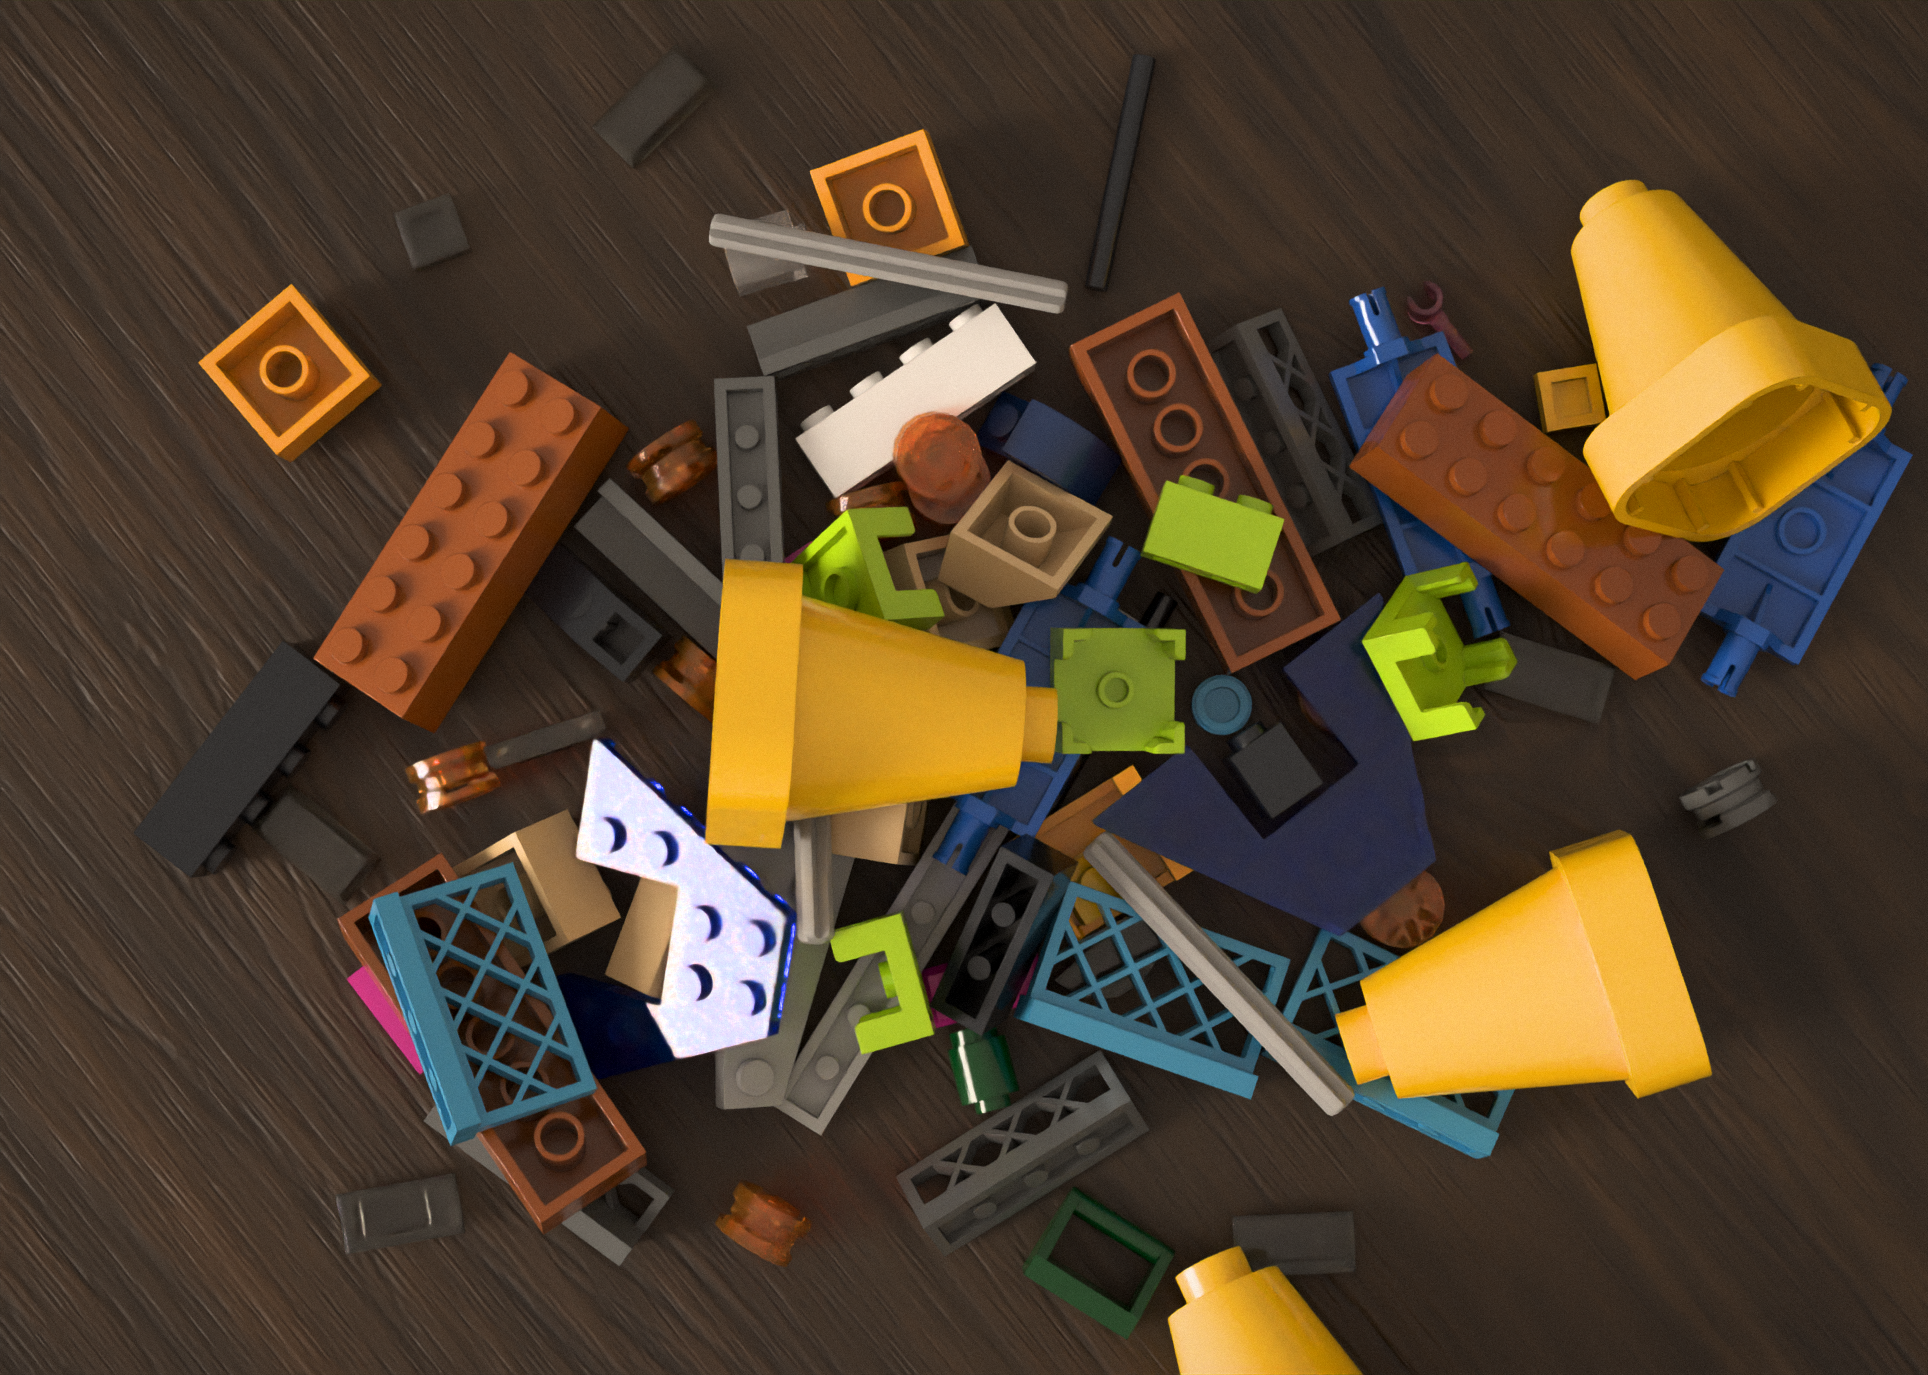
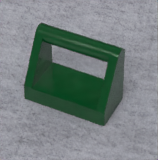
(1080, 1291)

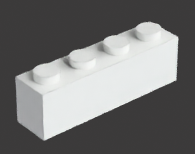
(947, 377)

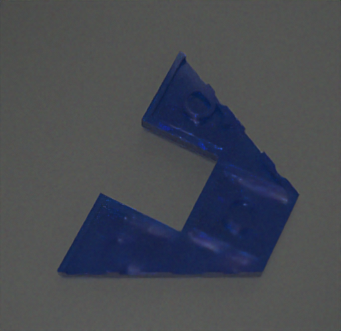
(1342, 847)
(726, 936)

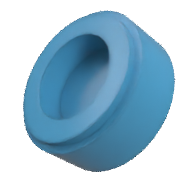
(1221, 705)

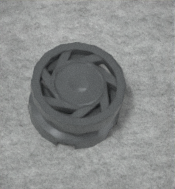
(1728, 798)

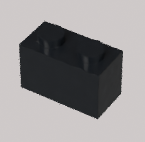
(1269, 768)

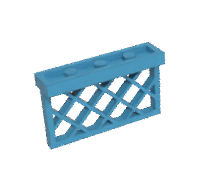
(429, 1017)
(1122, 1032)
(1431, 1115)

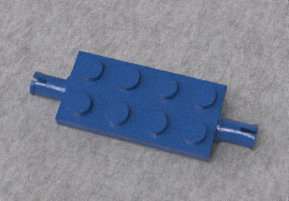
(1363, 395)
(1795, 560)
(1038, 784)

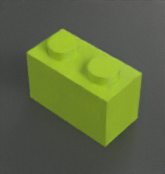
(1213, 534)

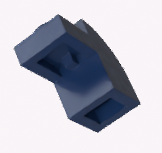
(1048, 446)

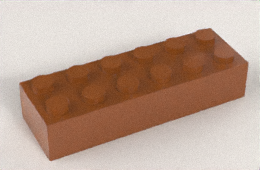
(1174, 419)
(1534, 518)
(471, 543)
(550, 1158)

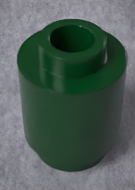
(982, 1069)

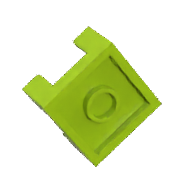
(851, 571)
(1425, 658)
(1116, 689)
(899, 976)

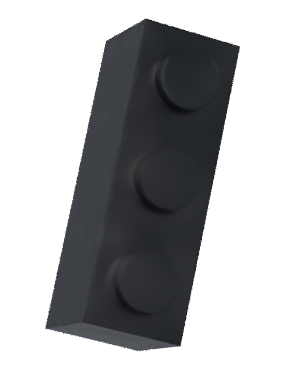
(1003, 933)

